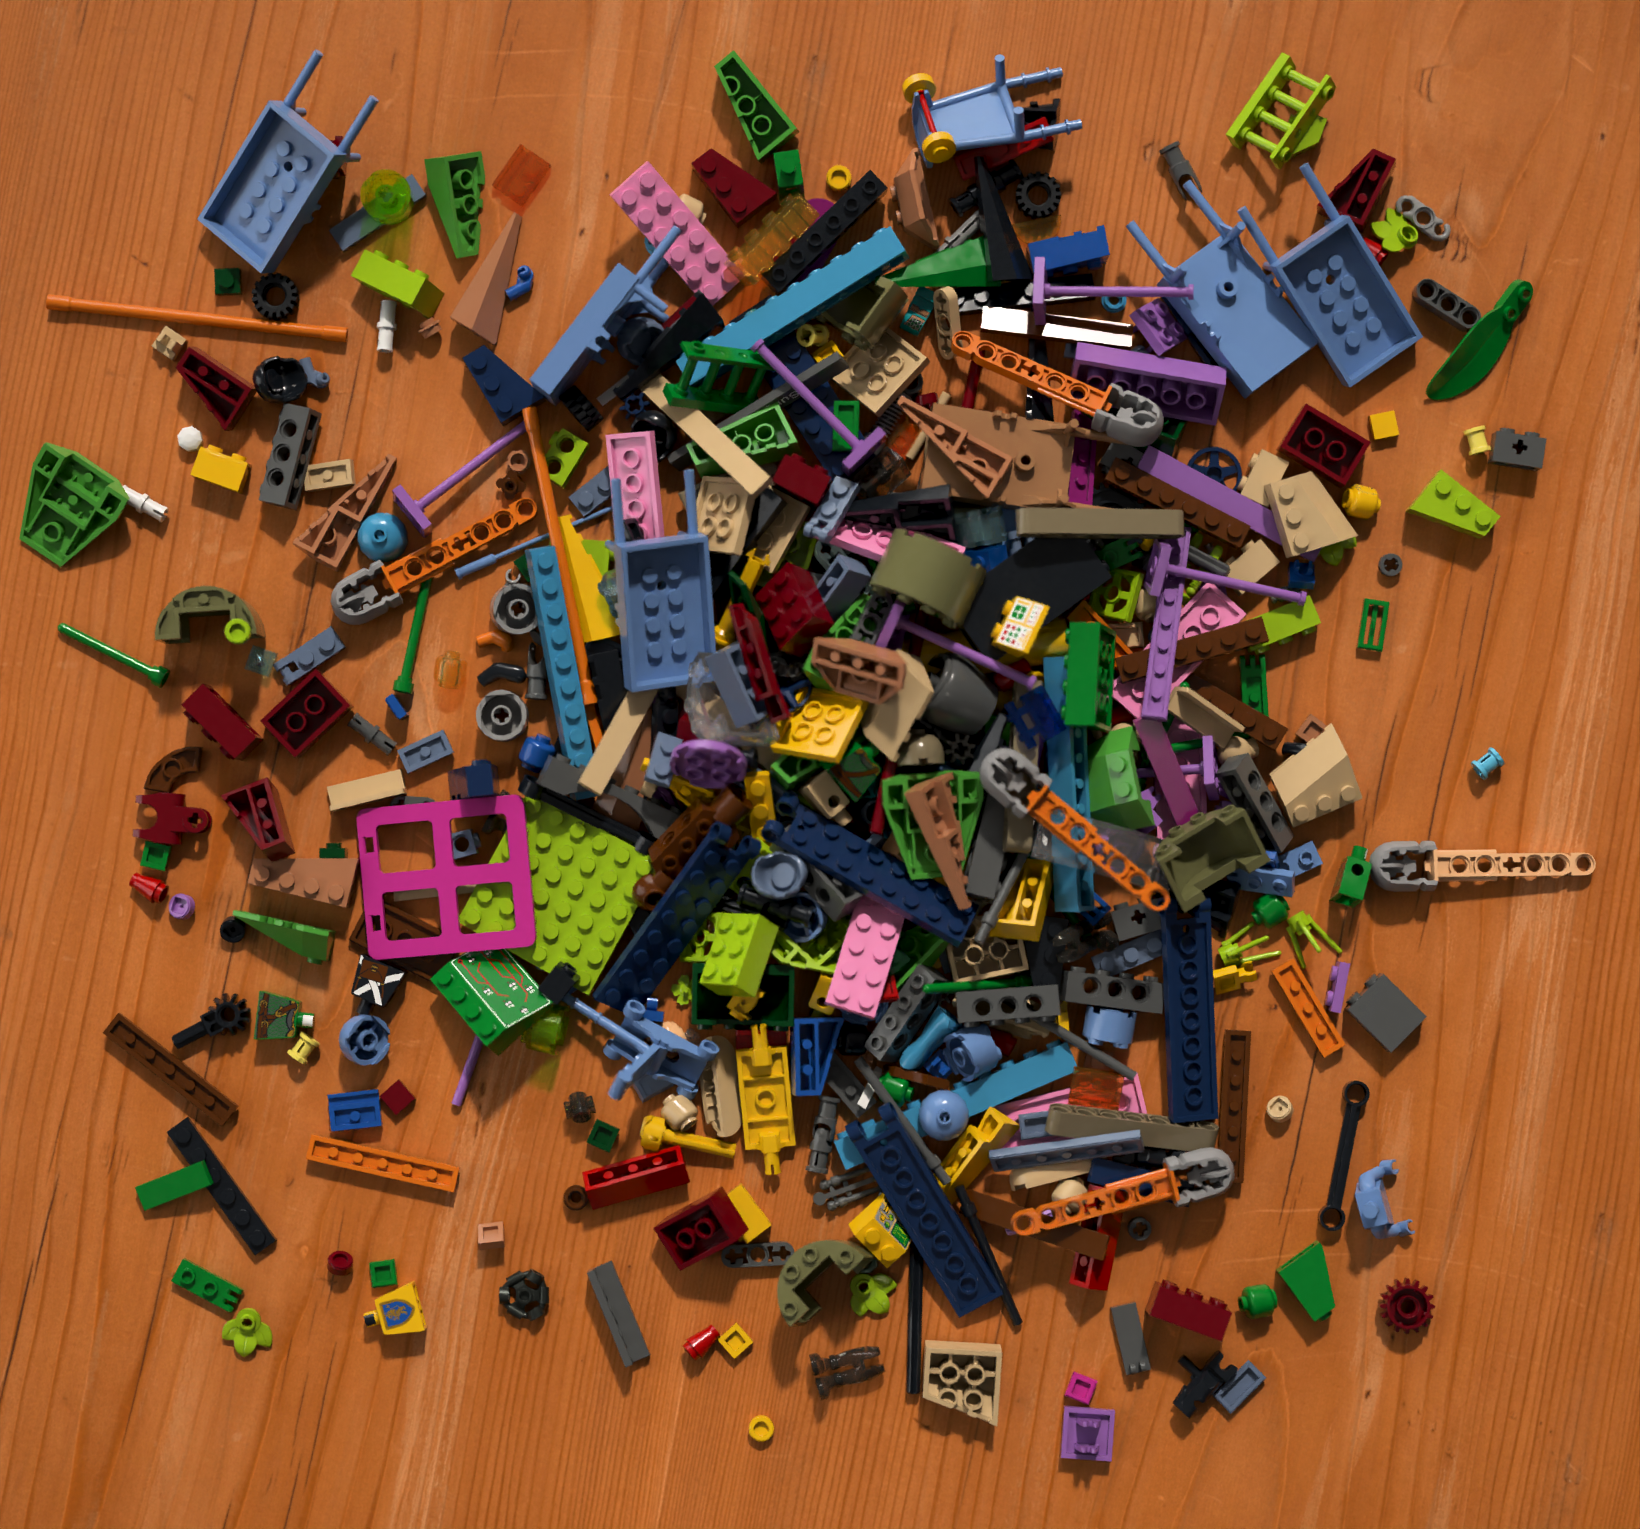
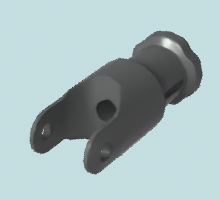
(1178, 165)
(537, 676)

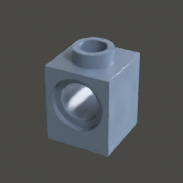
(474, 843)

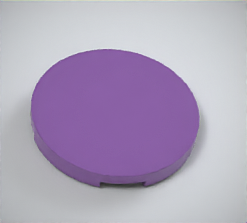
(708, 763)

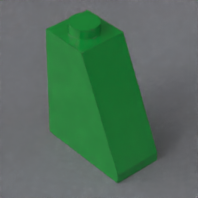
(1309, 1281)

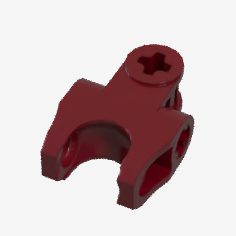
(172, 818)

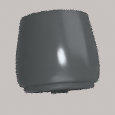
(961, 695)

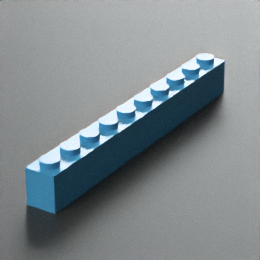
(807, 298)
(559, 658)
(1071, 784)
(981, 1093)

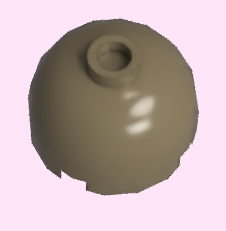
(920, 750)

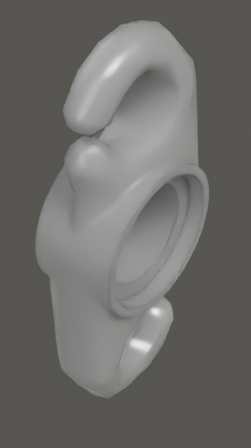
(1417, 207)

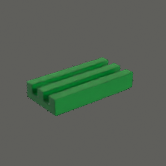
(1369, 646)

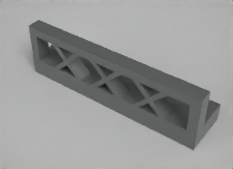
(618, 1313)

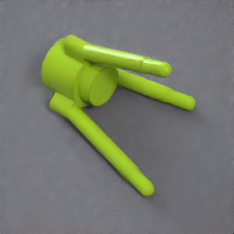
(1300, 924)
(1231, 952)

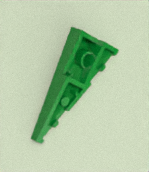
(950, 267)

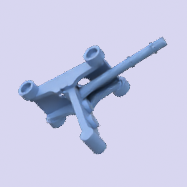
(646, 1058)

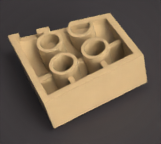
(1306, 514)
(890, 722)
(1315, 779)
(987, 961)
(963, 1377)

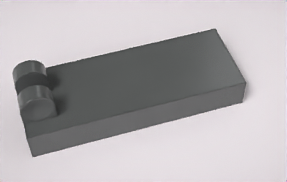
(1130, 1338)

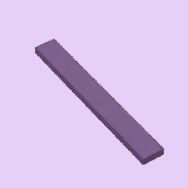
(1213, 493)
(1165, 635)

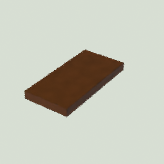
(404, 926)

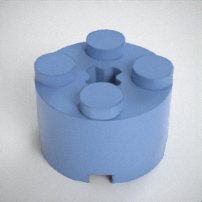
(1109, 1025)
(971, 1051)

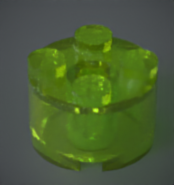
(375, 189)
(547, 1031)

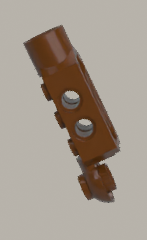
(683, 838)

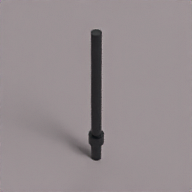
(969, 1210)

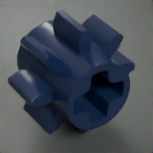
(633, 399)

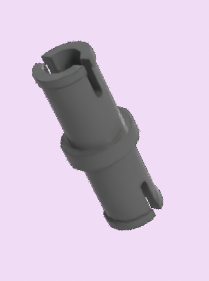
(372, 734)

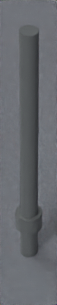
(990, 918)
(1080, 1043)
(931, 1160)

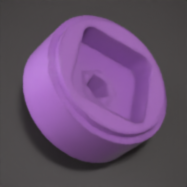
(181, 906)

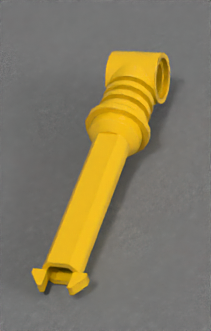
(725, 630)

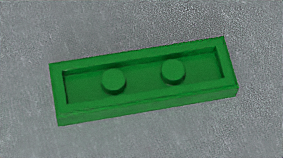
(174, 1185)

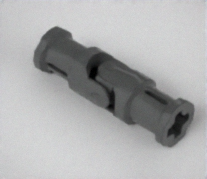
(822, 1145)

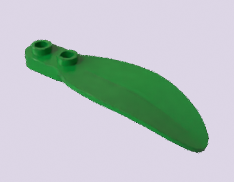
(1481, 345)

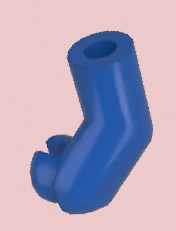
(523, 283)

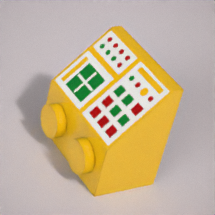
(1019, 626)

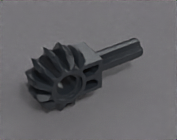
(215, 1022)

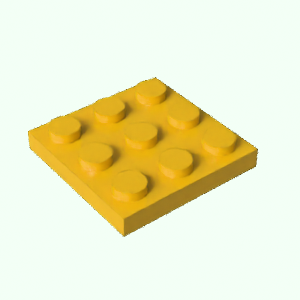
(820, 726)

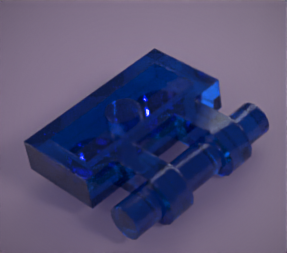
(1042, 714)

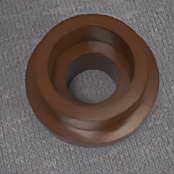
(568, 1197)

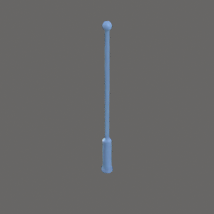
(491, 559)

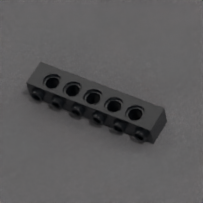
(824, 233)

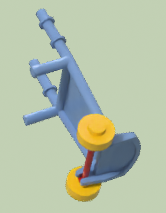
(975, 116)

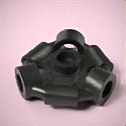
(525, 1294)

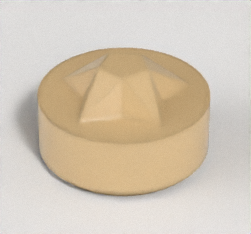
(1280, 1109)

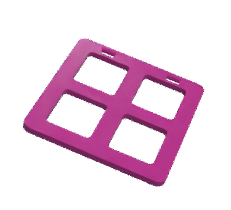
(447, 877)

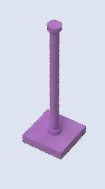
(1044, 291)
(860, 449)
(415, 509)
(1159, 567)
(897, 620)
(1206, 768)

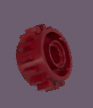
(1392, 1305)

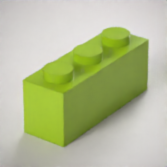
(1287, 621)

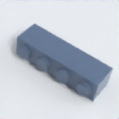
(842, 585)

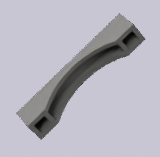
(563, 779)

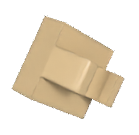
(169, 343)

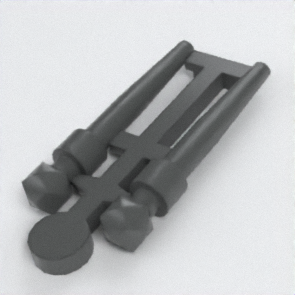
(820, 1198)

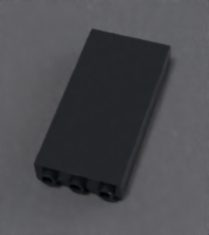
(1043, 571)

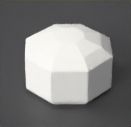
(190, 439)

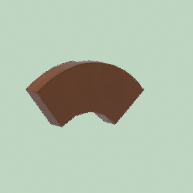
(172, 767)
(916, 1077)

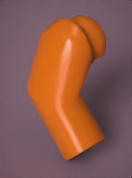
(497, 637)

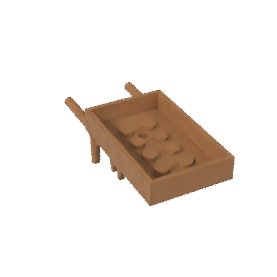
(1042, 442)

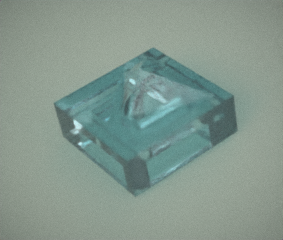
(261, 661)

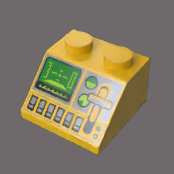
(881, 1231)

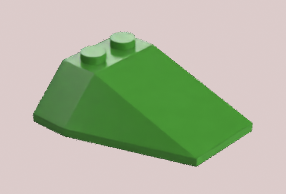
(68, 503)
(1115, 783)
(905, 828)

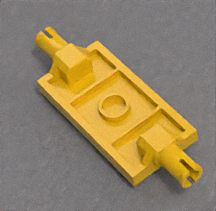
(765, 1098)

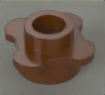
(518, 484)

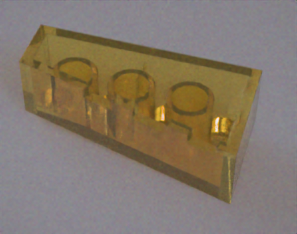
(771, 239)

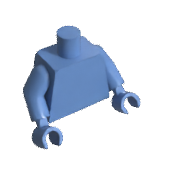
(1374, 1204)

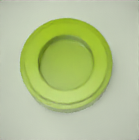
(238, 631)

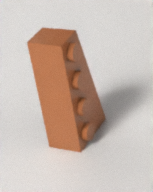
(316, 878)

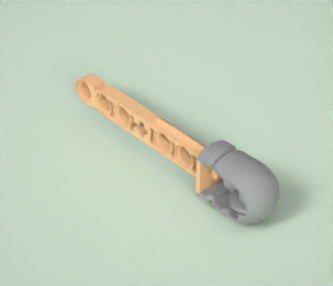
(1440, 865)

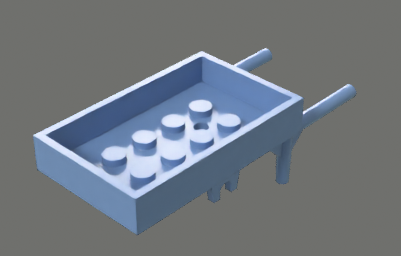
(260, 196)
(1358, 311)
(604, 315)
(1242, 329)
(665, 624)

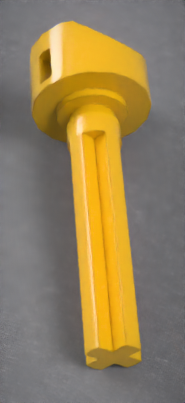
(654, 1132)

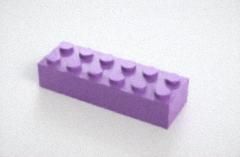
(1177, 386)

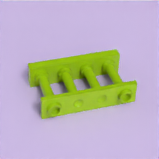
(1265, 95)

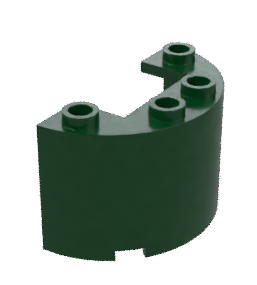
(774, 1009)

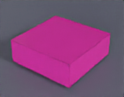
(1080, 1387)

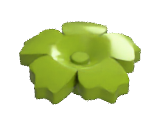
(684, 990)

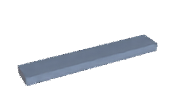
(1066, 1150)

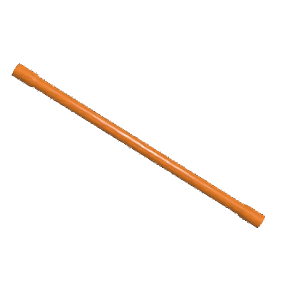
(68, 304)
(533, 429)

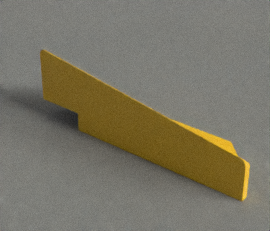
(972, 1149)

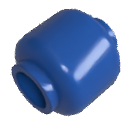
(535, 752)

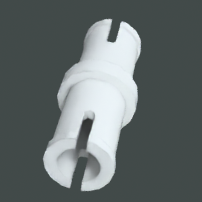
(386, 326)
(145, 504)

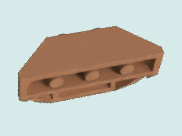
(914, 202)
(859, 668)

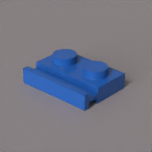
(355, 1110)

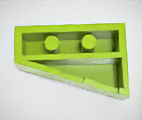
(398, 282)
(1454, 506)

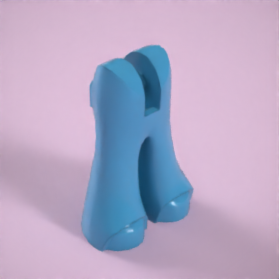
(937, 1028)

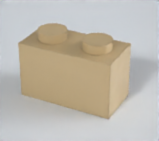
(1264, 470)
(1252, 564)

